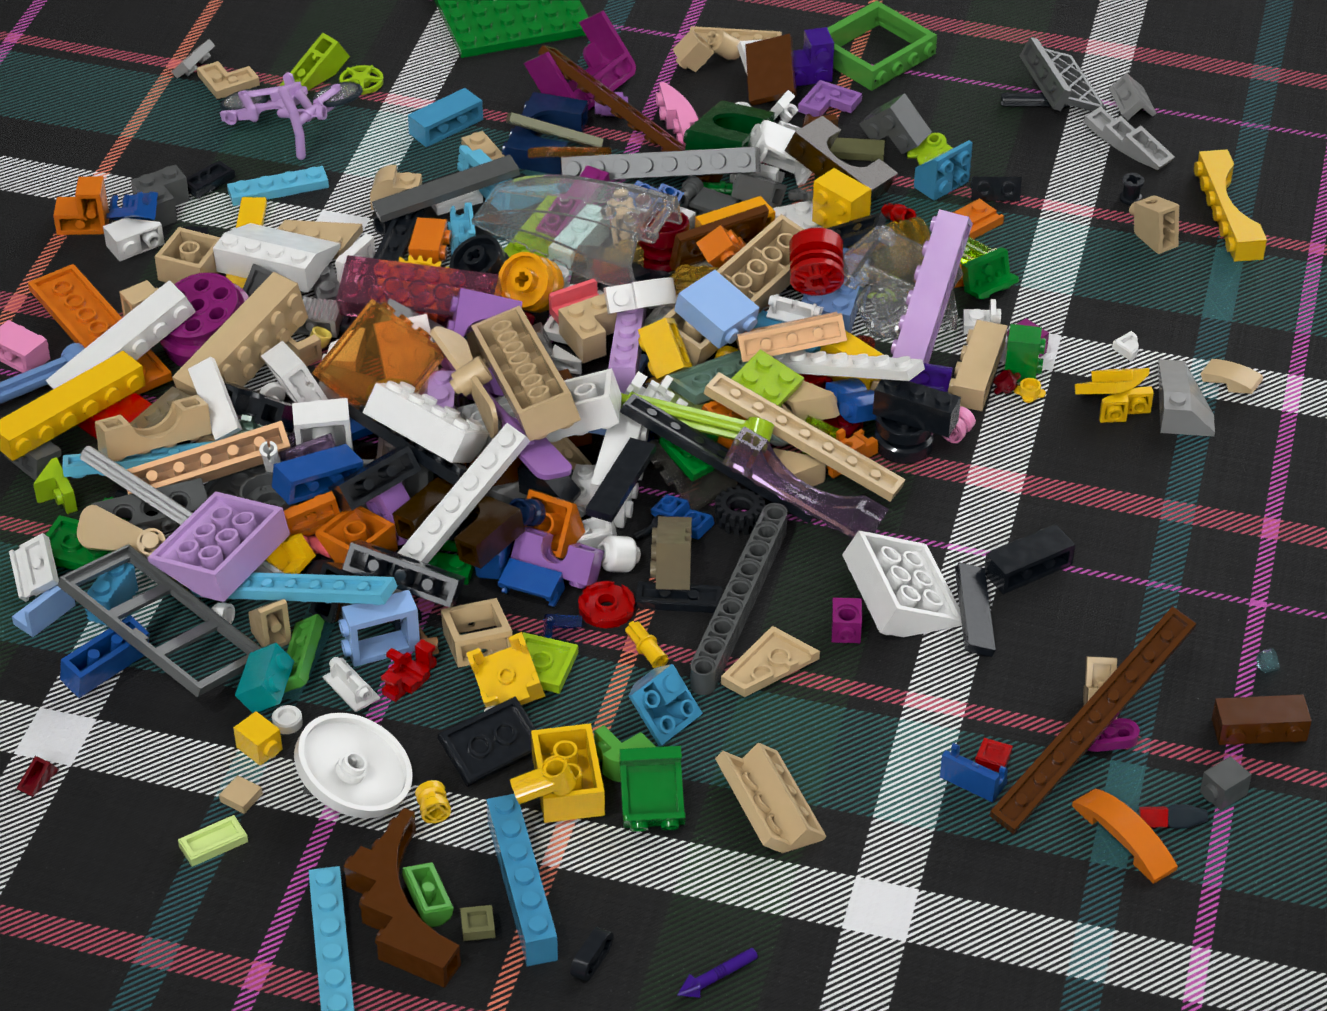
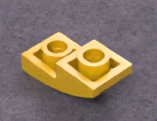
(1134, 401)

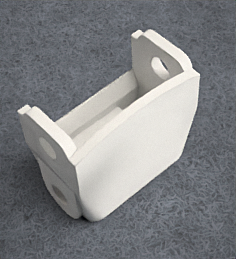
(772, 141)

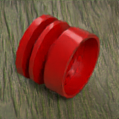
(816, 261)

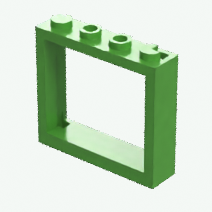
(921, 47)

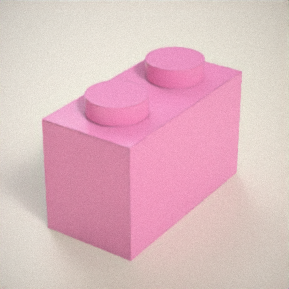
(22, 348)

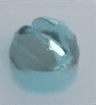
(1268, 660)

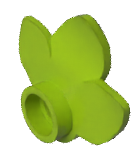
(931, 147)

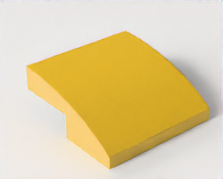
(1112, 381)

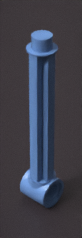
(36, 377)

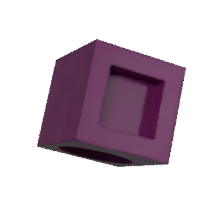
(846, 620)

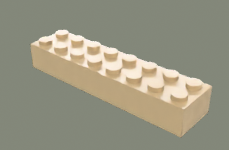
(756, 271)
(525, 374)

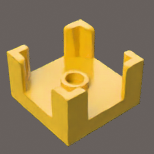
(506, 674)

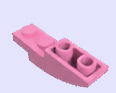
(675, 110)

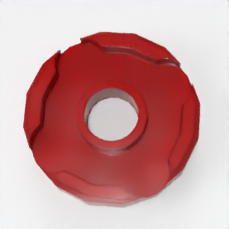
(606, 616)

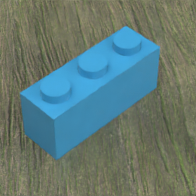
(445, 117)

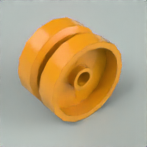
(530, 280)

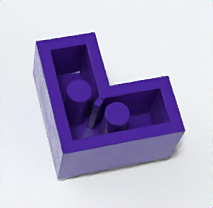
(815, 59)

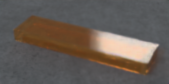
(558, 152)

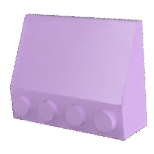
(221, 544)

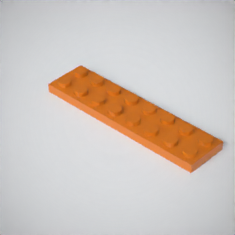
(88, 315)

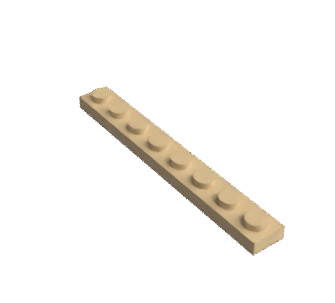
(806, 437)

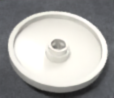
(353, 765)

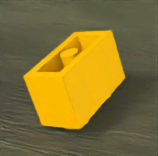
(664, 348)

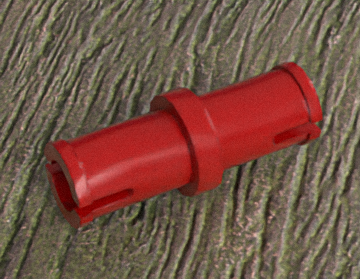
(897, 212)

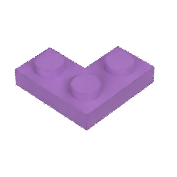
(829, 95)

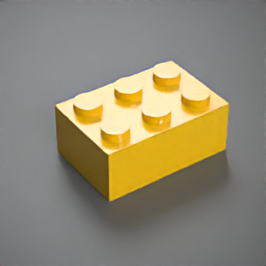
(579, 749)

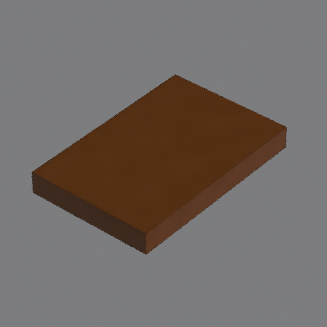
(770, 69)

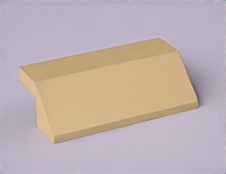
(771, 799)

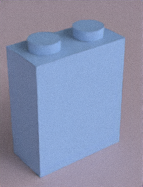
(717, 309)

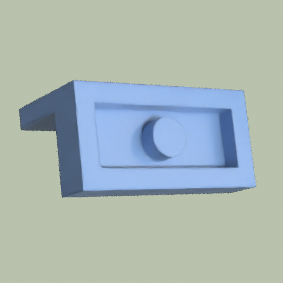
(43, 611)

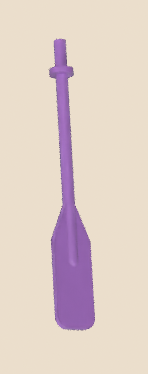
(538, 455)

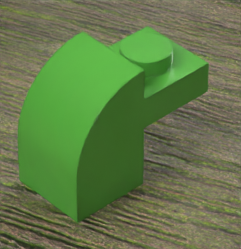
(609, 747)

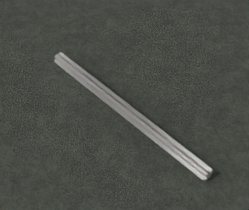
(147, 492)

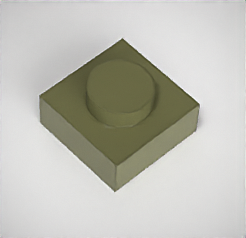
(477, 922)

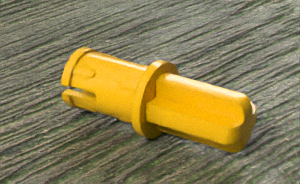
(646, 644)

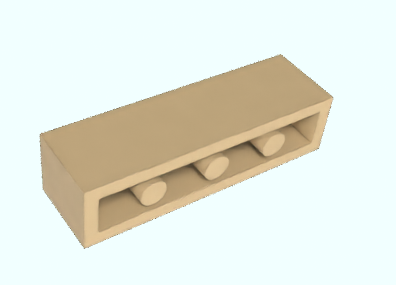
(978, 364)

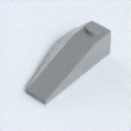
(1182, 402)

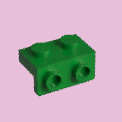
(988, 274)

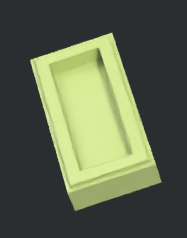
(213, 840)

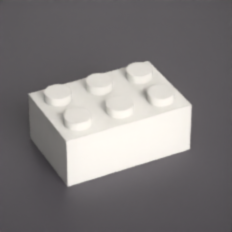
(321, 418)

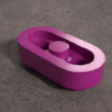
(1119, 735)

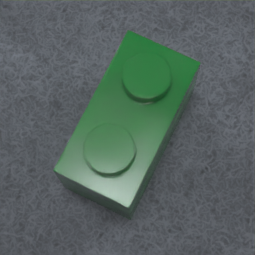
(1023, 351)

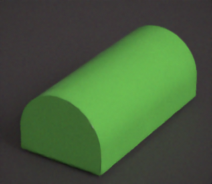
(428, 894)

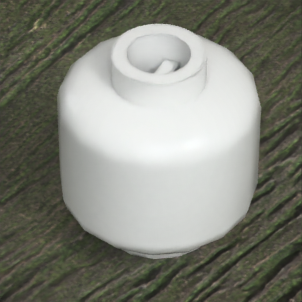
(619, 553)

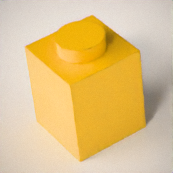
(258, 738)

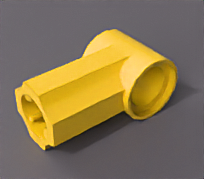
(552, 777)

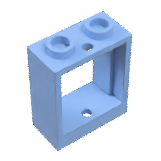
(373, 649)

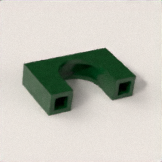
(725, 127)

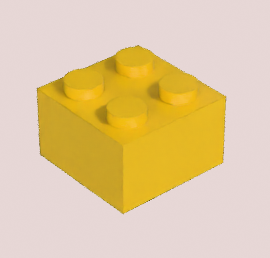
(839, 199)

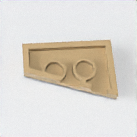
(337, 232)
(768, 661)

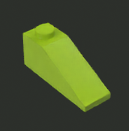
(319, 62)

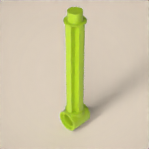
(708, 421)

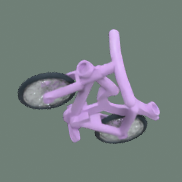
(251, 102)

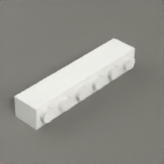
(133, 333)

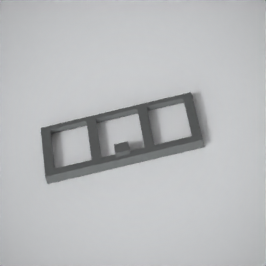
(166, 585)

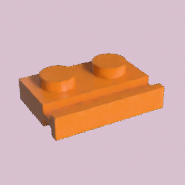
(982, 216)
(312, 514)

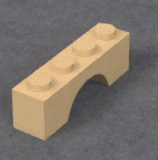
(185, 421)

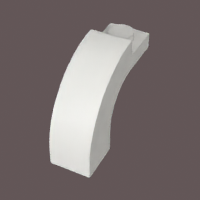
(640, 295)

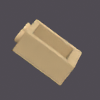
(484, 615)

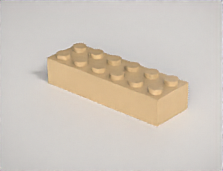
(254, 328)

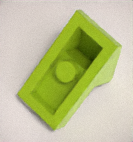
(53, 485)

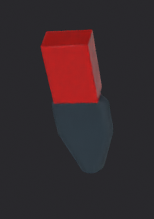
(1173, 816)

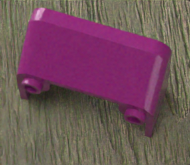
(605, 56)

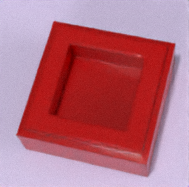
(993, 754)

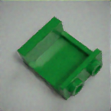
(652, 788)

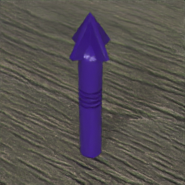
(693, 985)

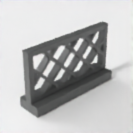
(1059, 77)

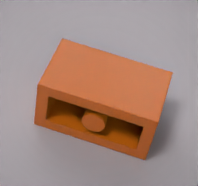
(430, 239)

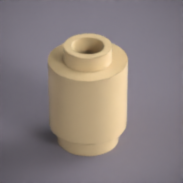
(724, 45)

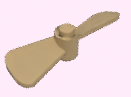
(469, 374)
(108, 532)

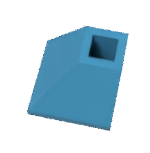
(944, 171)
(664, 703)

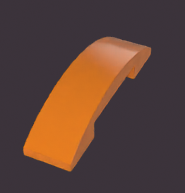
(1130, 830)

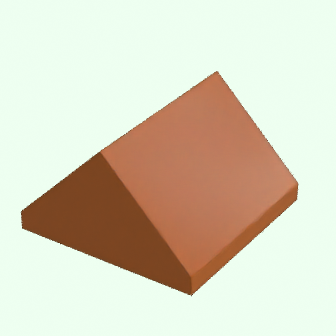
(561, 520)

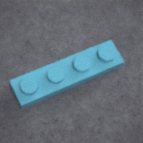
(279, 185)

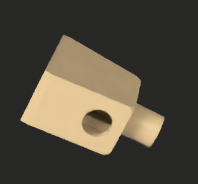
(1156, 223)

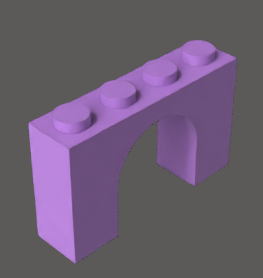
(474, 307)

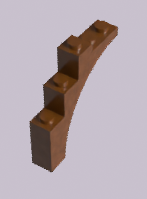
(402, 935)

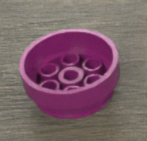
(214, 301)

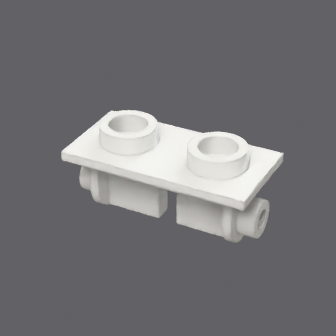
(788, 310)
(582, 477)
(349, 685)

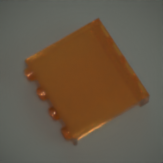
(378, 350)

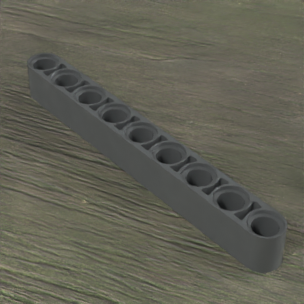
(738, 599)

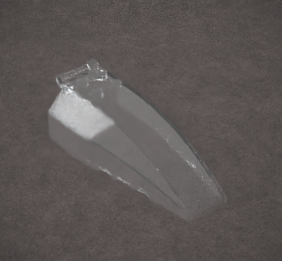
(579, 221)

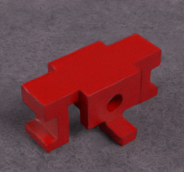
(406, 673)

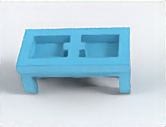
(461, 226)

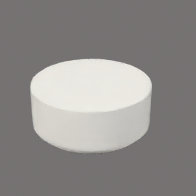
(287, 719)

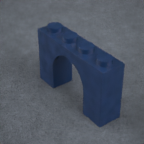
(551, 109)

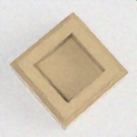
(240, 794)

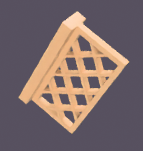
(792, 335)

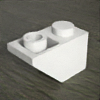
(132, 237)

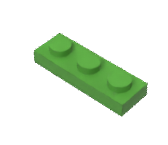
(303, 649)

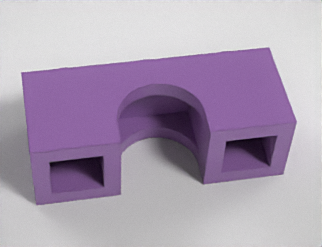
(579, 566)

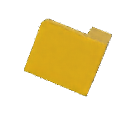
(292, 555)

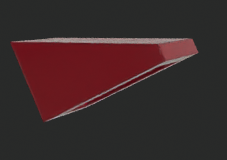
(36, 776)

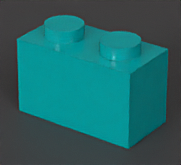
(264, 678)

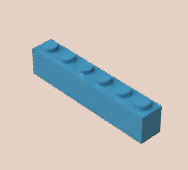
(522, 880)

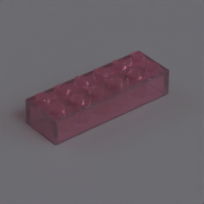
(413, 285)

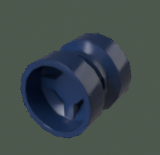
(532, 510)

